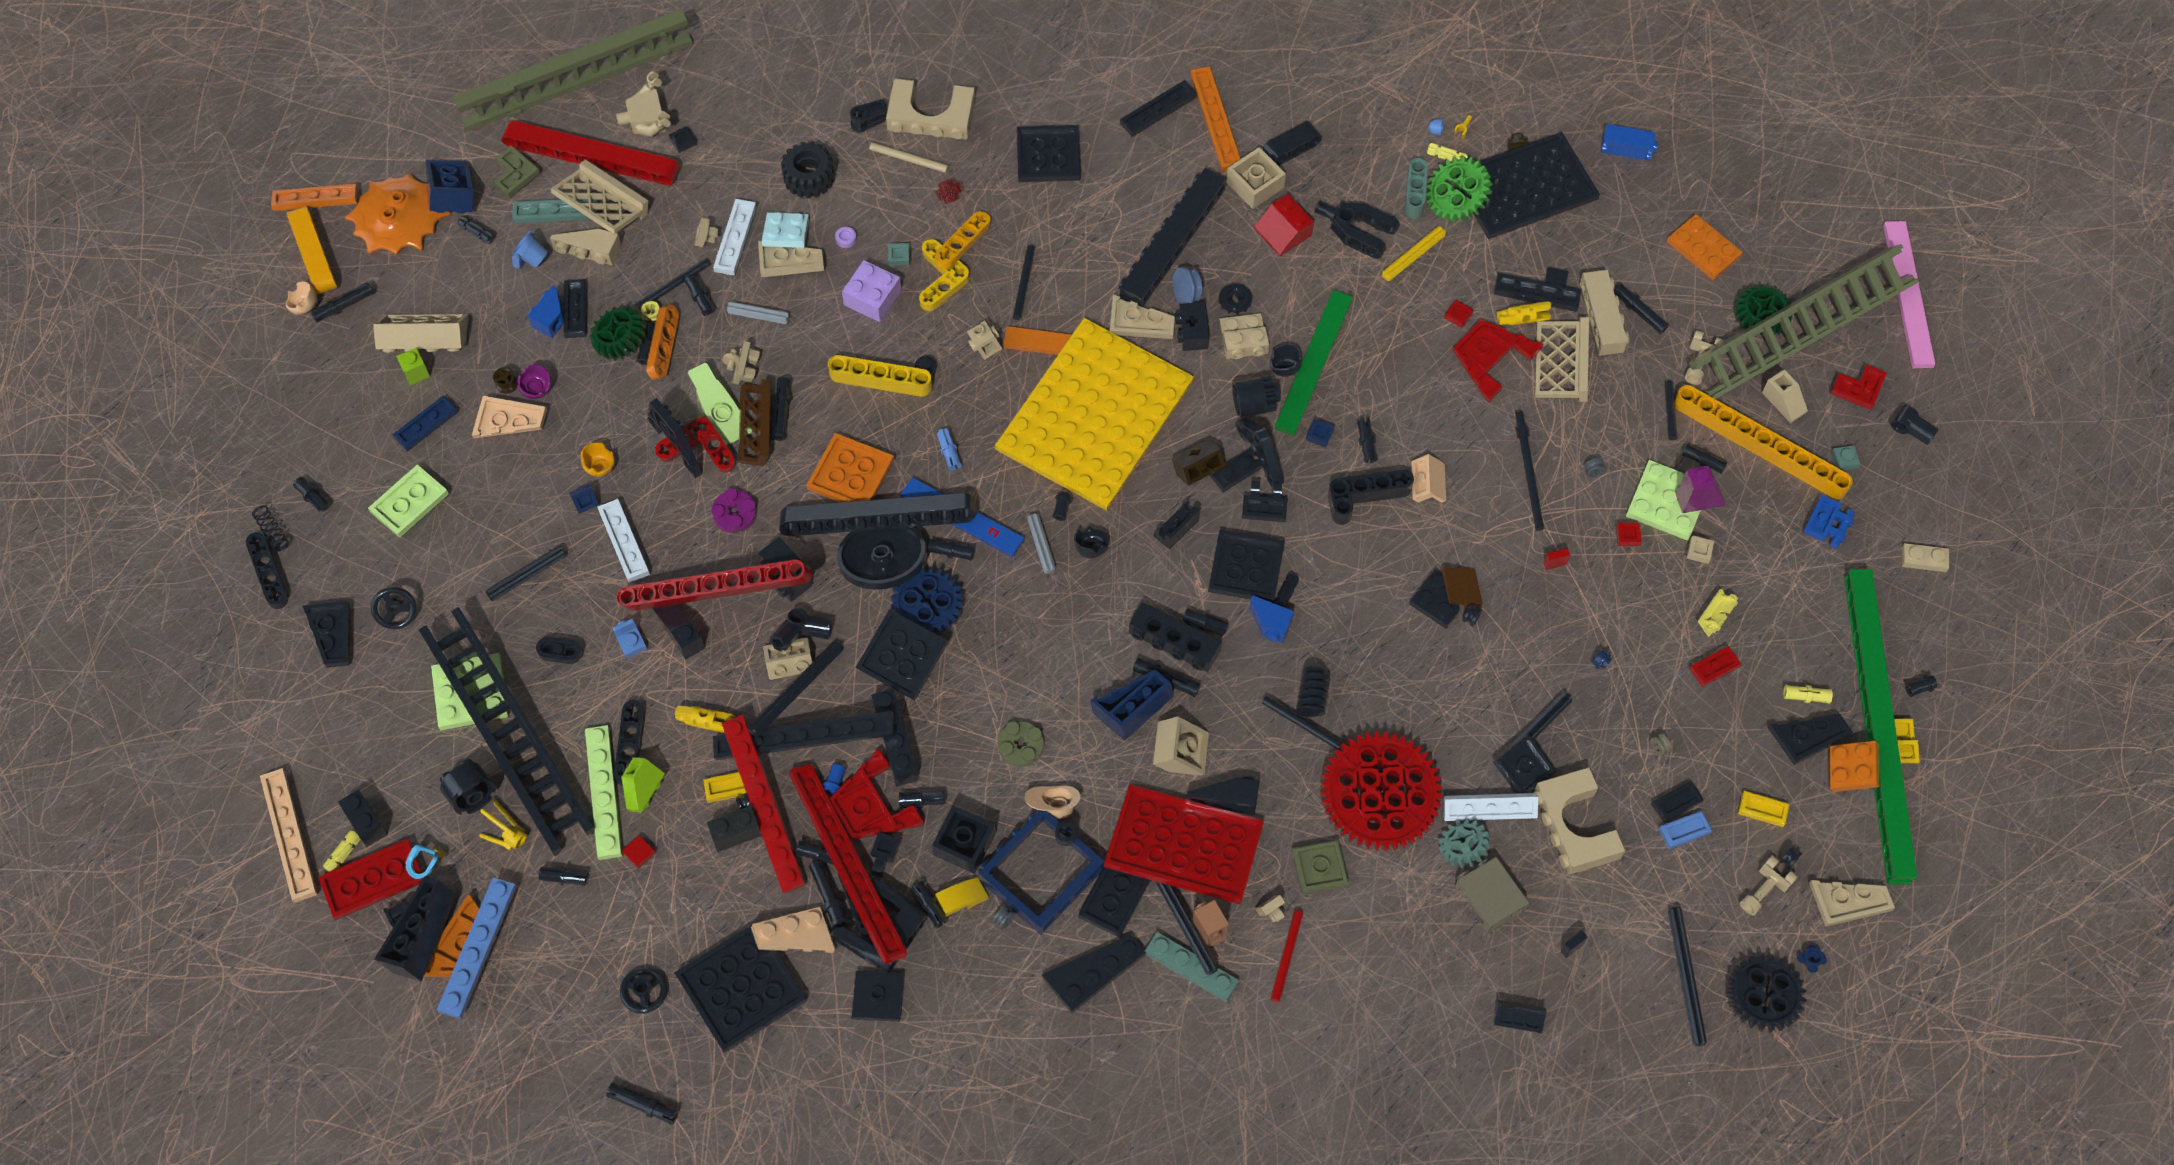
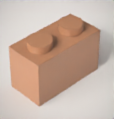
(1210, 923)

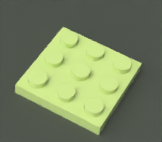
(1657, 502)
(449, 707)

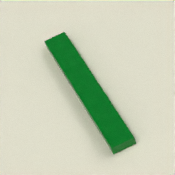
(1313, 363)

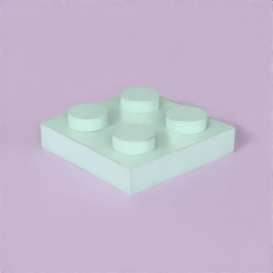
(785, 230)

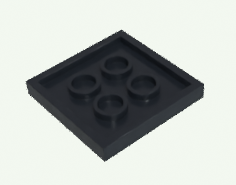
(1048, 153)
(1246, 566)
(902, 654)

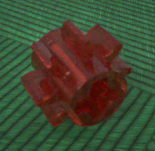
(948, 191)

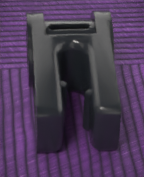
(870, 114)

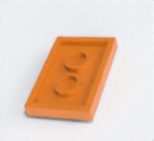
(1704, 247)

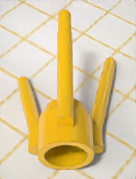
(513, 836)

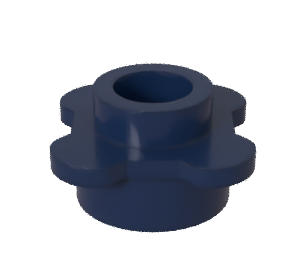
(1819, 958)

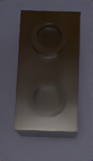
(1198, 462)

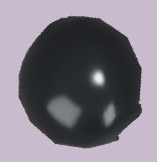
(1286, 360)
(1091, 542)

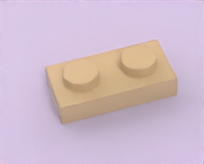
(1925, 557)

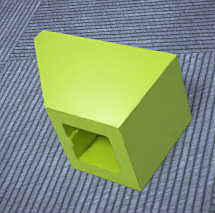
(639, 783)

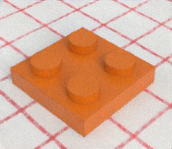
(1854, 766)

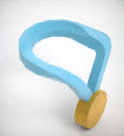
(436, 851)

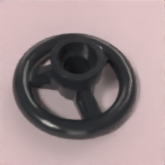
(396, 600)
(637, 984)

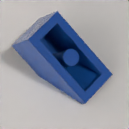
(1271, 619)

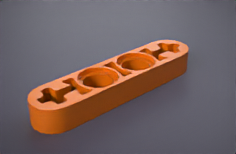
(657, 364)

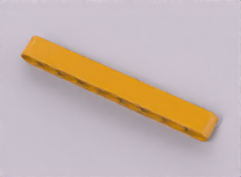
(1772, 442)

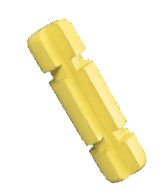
(1444, 152)
(342, 851)

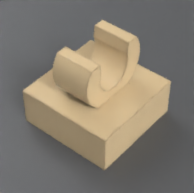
(705, 233)
(1700, 549)
(1270, 908)

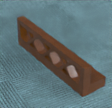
(762, 423)

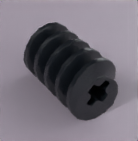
(1313, 692)

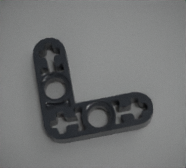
(1259, 437)

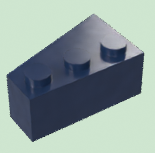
(1134, 704)

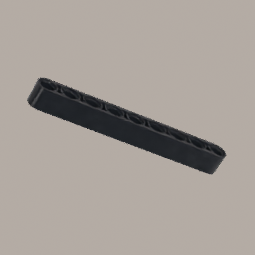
(877, 514)

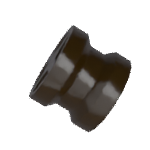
(507, 375)

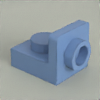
(629, 638)

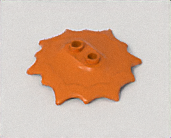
(394, 215)

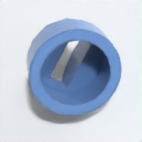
(1436, 127)

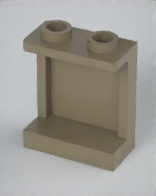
(1492, 893)

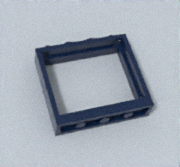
(1064, 900)

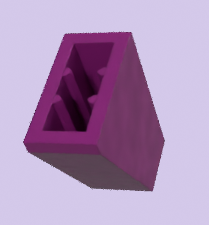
(1699, 490)

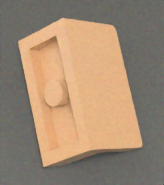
(1428, 479)

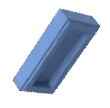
(1685, 830)

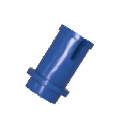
(834, 779)

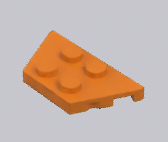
(452, 940)

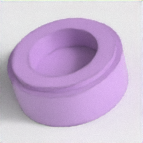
(845, 237)

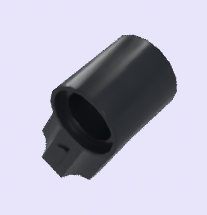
(1909, 422)

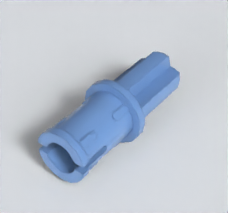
(949, 449)

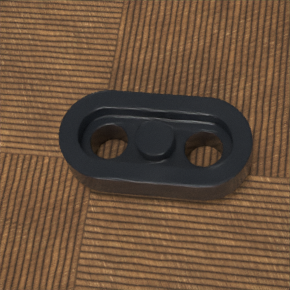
(560, 651)

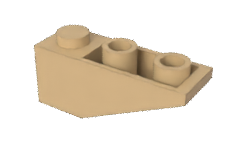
(589, 244)

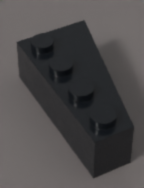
(417, 930)

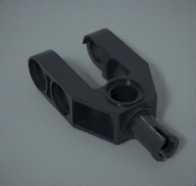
(1359, 212)

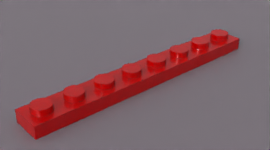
(763, 804)

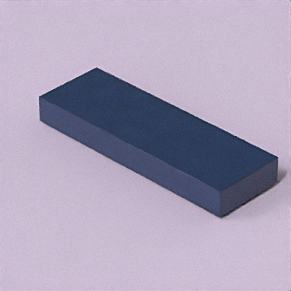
(425, 423)

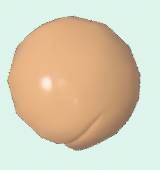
(302, 299)

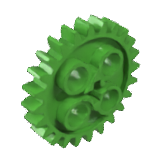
(1471, 173)

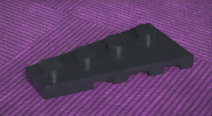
(1089, 974)

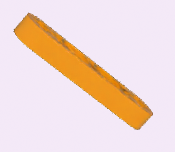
(965, 241)

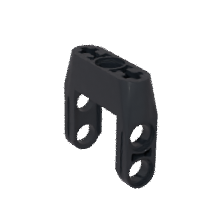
(907, 924)

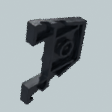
(662, 421)

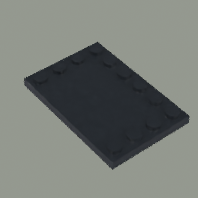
(1533, 185)

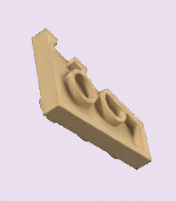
(786, 261)
(1136, 321)
(1846, 902)

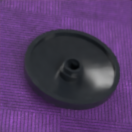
(881, 557)

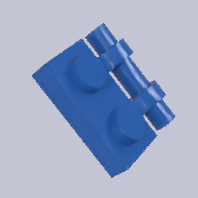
(1822, 518)

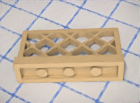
(609, 189)
(1581, 359)

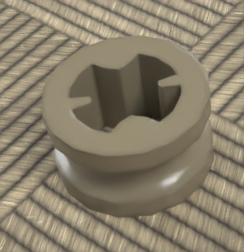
(1661, 744)

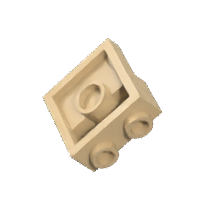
(1244, 336)

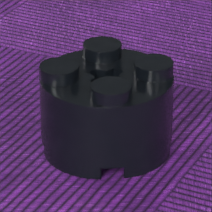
(467, 787)

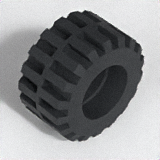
(809, 183)

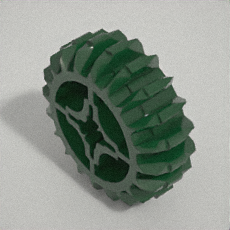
(1756, 299)
(618, 332)

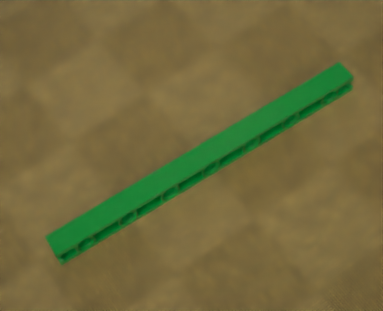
(1880, 727)

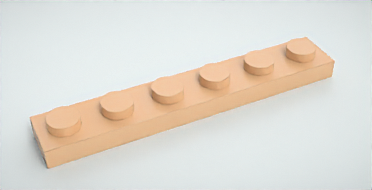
(288, 835)

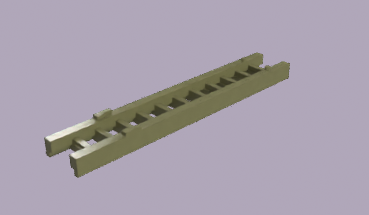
(571, 61)
(1812, 334)

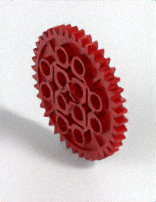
(1411, 816)

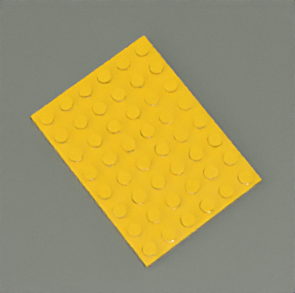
(1094, 413)

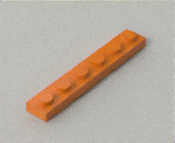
(1215, 117)

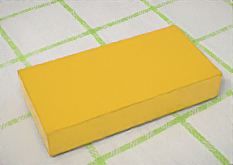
(723, 787)
(1763, 809)

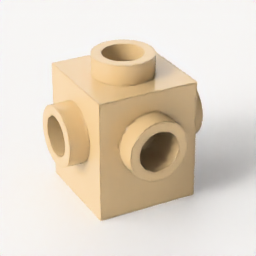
(981, 337)

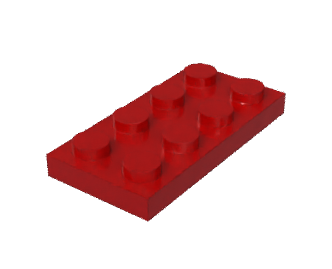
(369, 880)

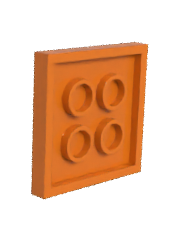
(849, 471)

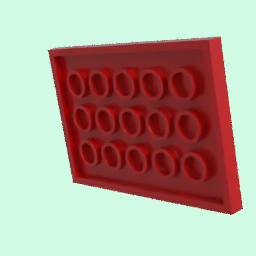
(1184, 844)

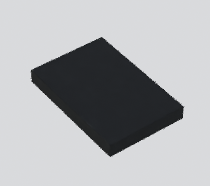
(1113, 900)

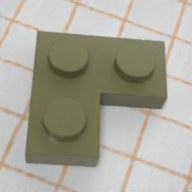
(518, 174)

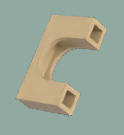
(952, 123)
(1575, 851)

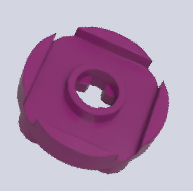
(734, 522)

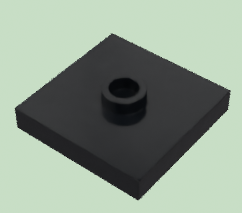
(1524, 765)
(877, 996)

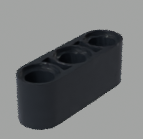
(1292, 143)

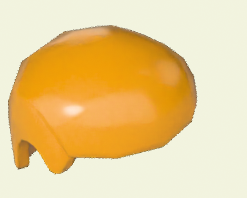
(597, 459)

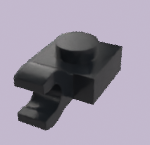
(884, 850)

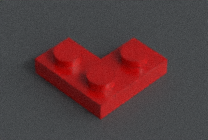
(1860, 392)

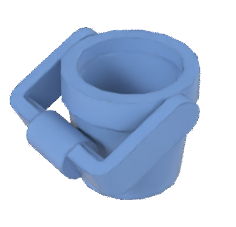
(528, 251)

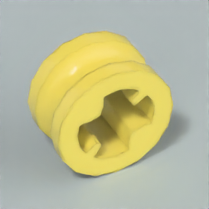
(650, 318)

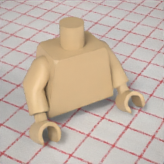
(645, 110)

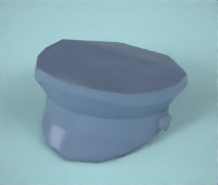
(1187, 285)

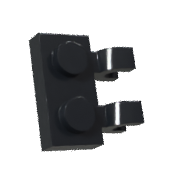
(1264, 508)

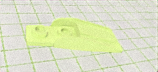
(717, 404)

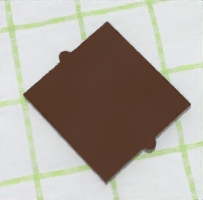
(1462, 586)

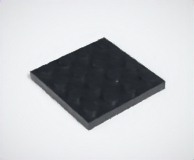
(739, 989)

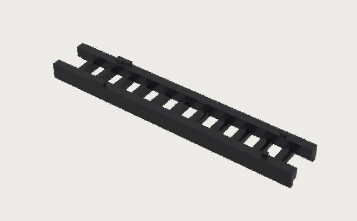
(521, 722)

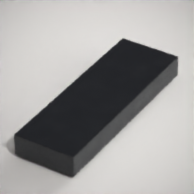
(575, 308)

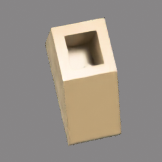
(1785, 396)

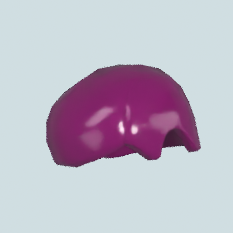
(534, 381)

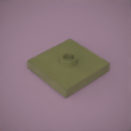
(1320, 867)

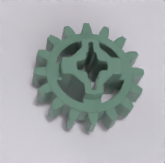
(1464, 843)

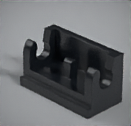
(1177, 525)

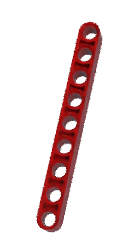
(601, 154)
(723, 588)

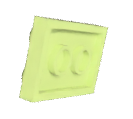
(408, 501)

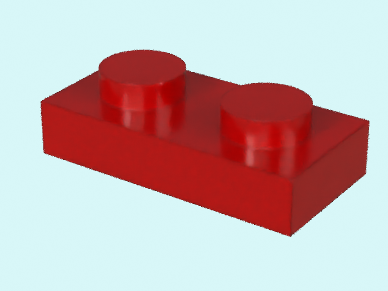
(1715, 666)

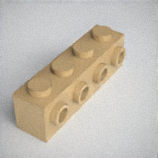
(1603, 312)

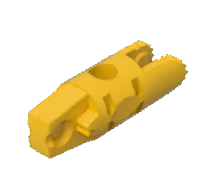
(1524, 314)
(702, 717)

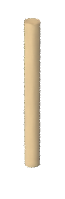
(909, 157)

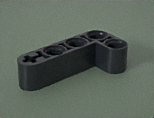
(1402, 487)

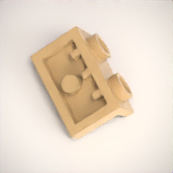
(787, 662)

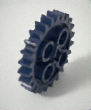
(943, 591)

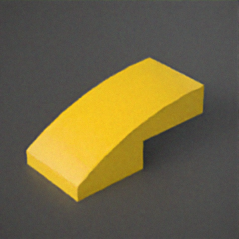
(1906, 740)
(961, 895)

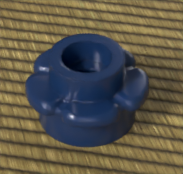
(1602, 659)

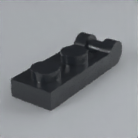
(1237, 470)

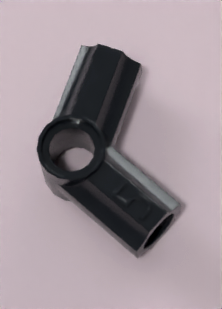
(798, 625)

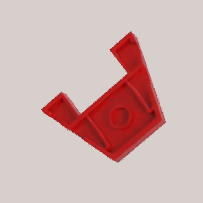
(1485, 348)
(862, 808)

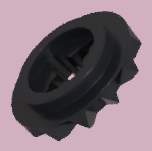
(1241, 293)

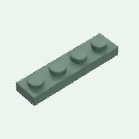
(547, 211)
(1188, 966)

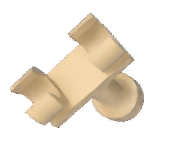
(1695, 376)
(1752, 904)

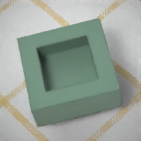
(898, 254)
(1845, 458)

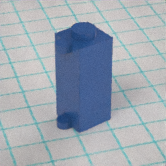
(1629, 142)

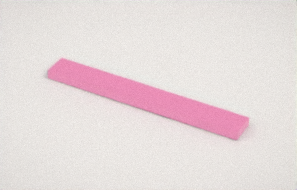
(1910, 299)

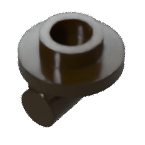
(1516, 140)

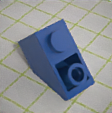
(547, 314)

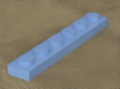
(476, 948)

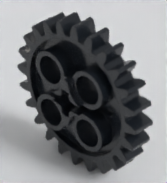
(1744, 988)

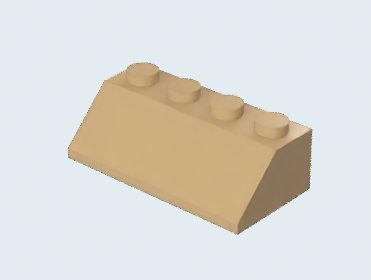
(421, 332)

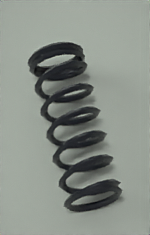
(272, 544)

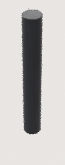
(1670, 407)

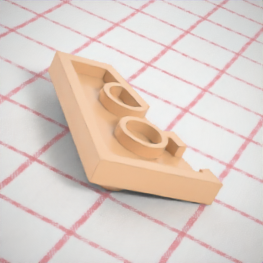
(507, 417)
(794, 931)

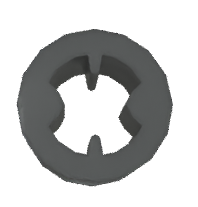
(1595, 467)
(1003, 917)

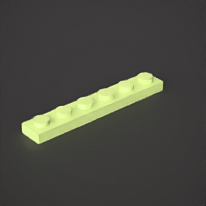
(603, 792)

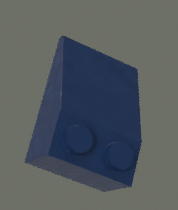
(449, 186)

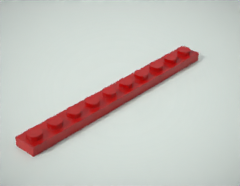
(848, 864)

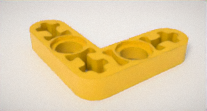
(948, 277)

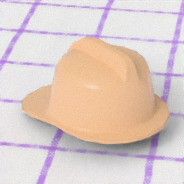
(1056, 800)

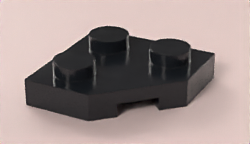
(1433, 601)

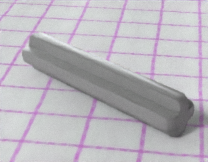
(758, 312)
(1041, 543)

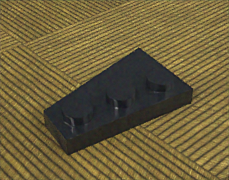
(1810, 737)

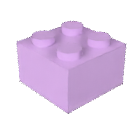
(871, 291)

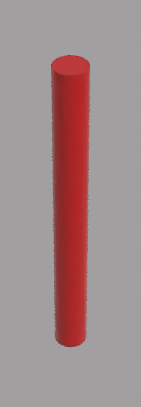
(1286, 957)

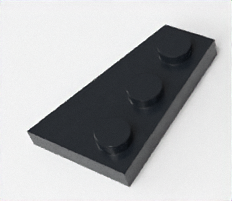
(331, 631)

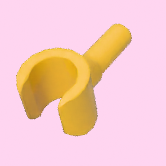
(1463, 127)

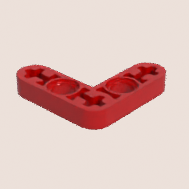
(703, 438)

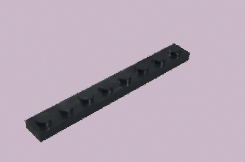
(814, 734)

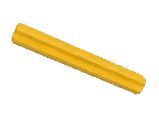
(1413, 253)

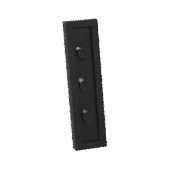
(1158, 108)
(1537, 291)

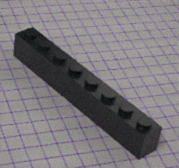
(1172, 238)

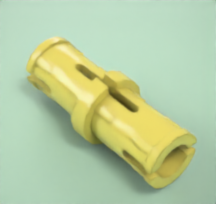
(1807, 694)

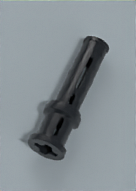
(832, 904)

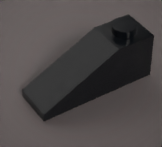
(680, 630)
(1230, 795)

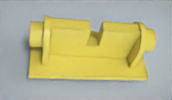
(1716, 612)

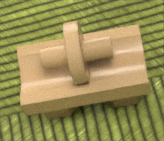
(739, 361)

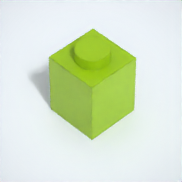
(413, 366)

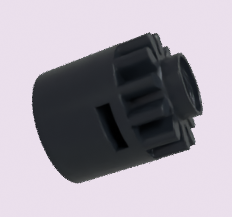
(1255, 396)

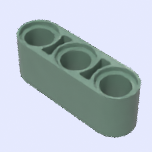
(1416, 180)

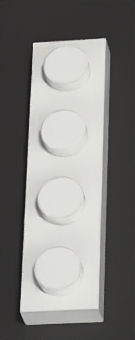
(734, 237)
(623, 540)
(1490, 807)

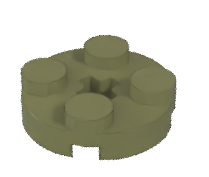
(1027, 754)

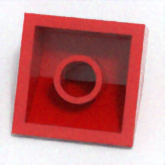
(1284, 225)

